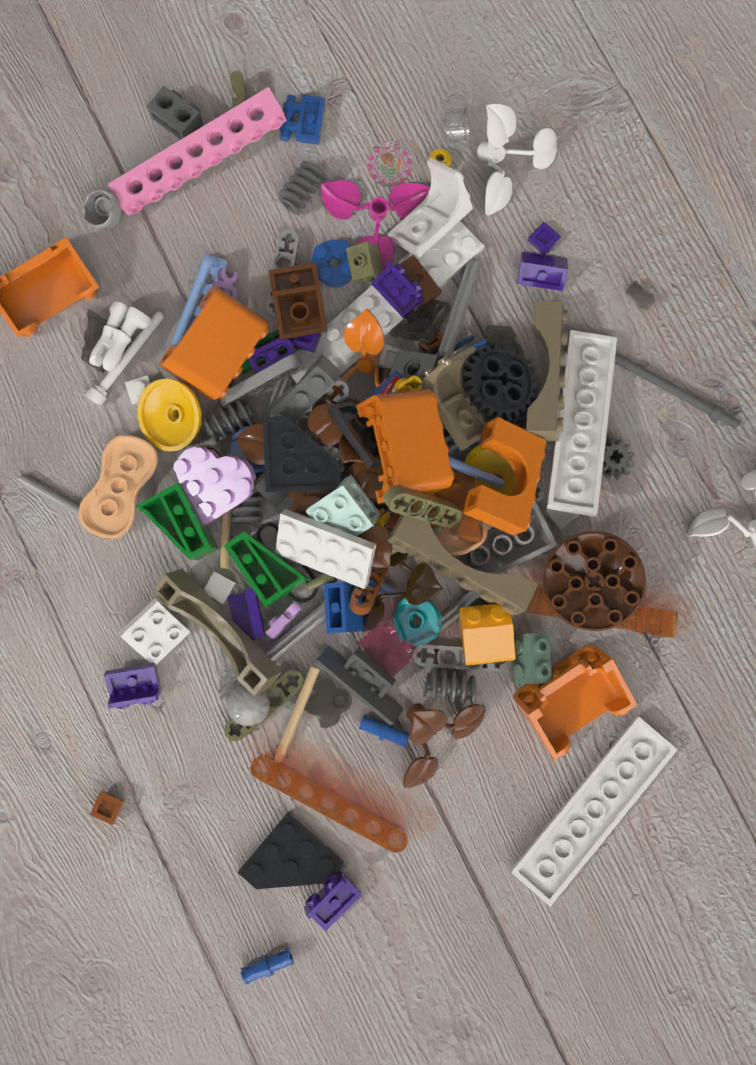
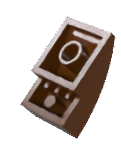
(298, 301)

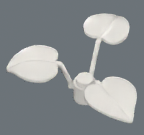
(500, 126)
(716, 520)

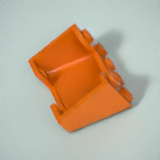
(215, 345)

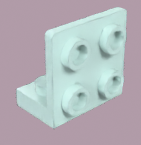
(346, 509)

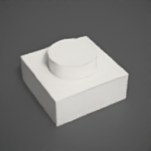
(136, 387)

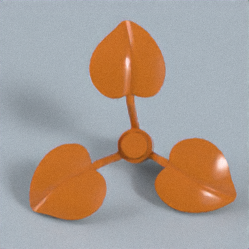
(363, 336)

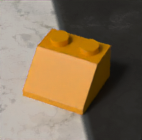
(486, 634)

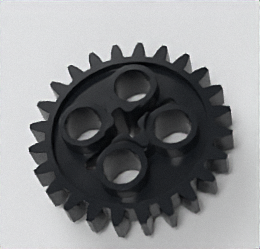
(500, 382)

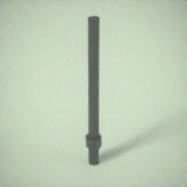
(715, 412)

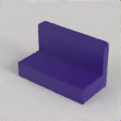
(542, 271)
(247, 613)

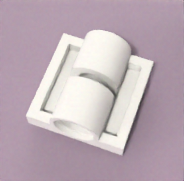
(154, 632)

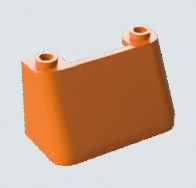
(44, 287)
(579, 692)

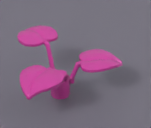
(343, 197)

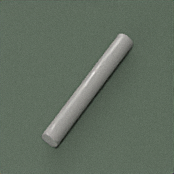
(49, 494)

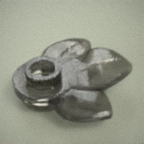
(324, 704)

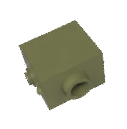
(364, 262)

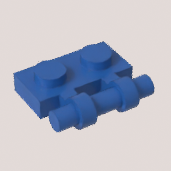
(309, 122)

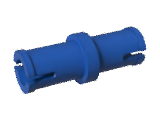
(384, 730)
(267, 966)

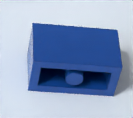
(337, 609)

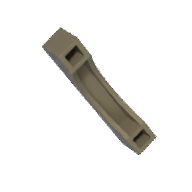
(544, 412)
(418, 539)
(249, 662)

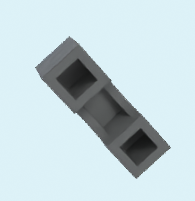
(308, 390)

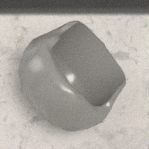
(102, 209)
(246, 708)

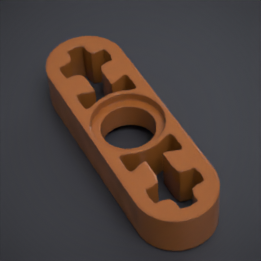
(370, 593)

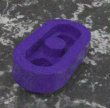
(270, 354)

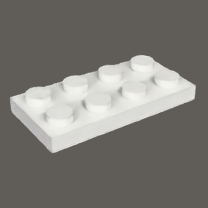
(325, 548)

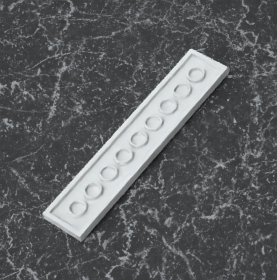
(441, 262)

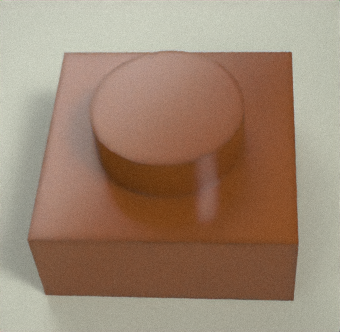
(107, 807)

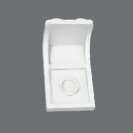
(437, 214)

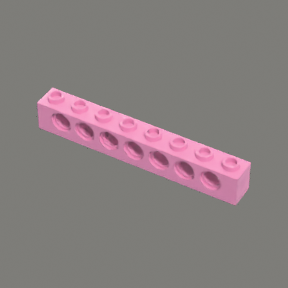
(202, 141)

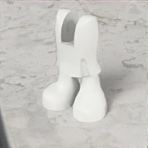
(114, 341)

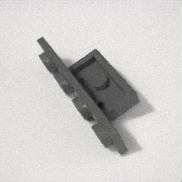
(364, 680)

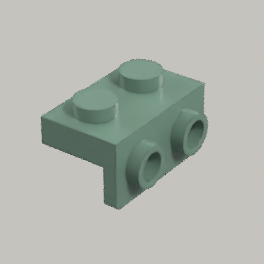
(532, 658)

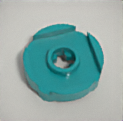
(411, 632)

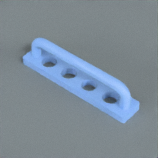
(209, 265)

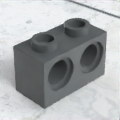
(172, 117)

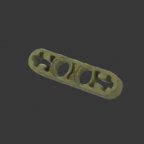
(420, 511)
(292, 689)

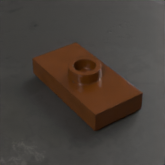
(417, 272)

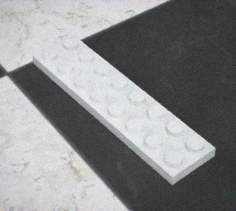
(581, 445)
(593, 810)

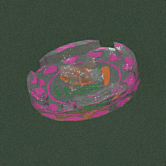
(389, 164)

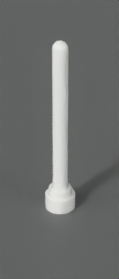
(98, 393)

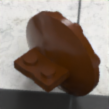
(594, 580)

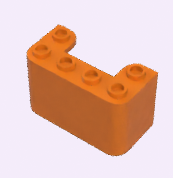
(409, 441)

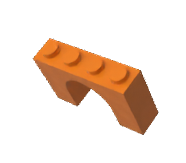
(525, 455)

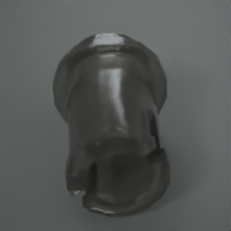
(641, 296)

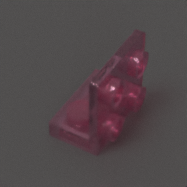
(385, 648)

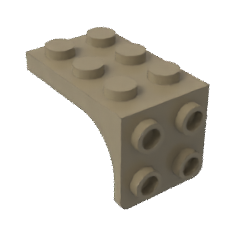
(453, 407)

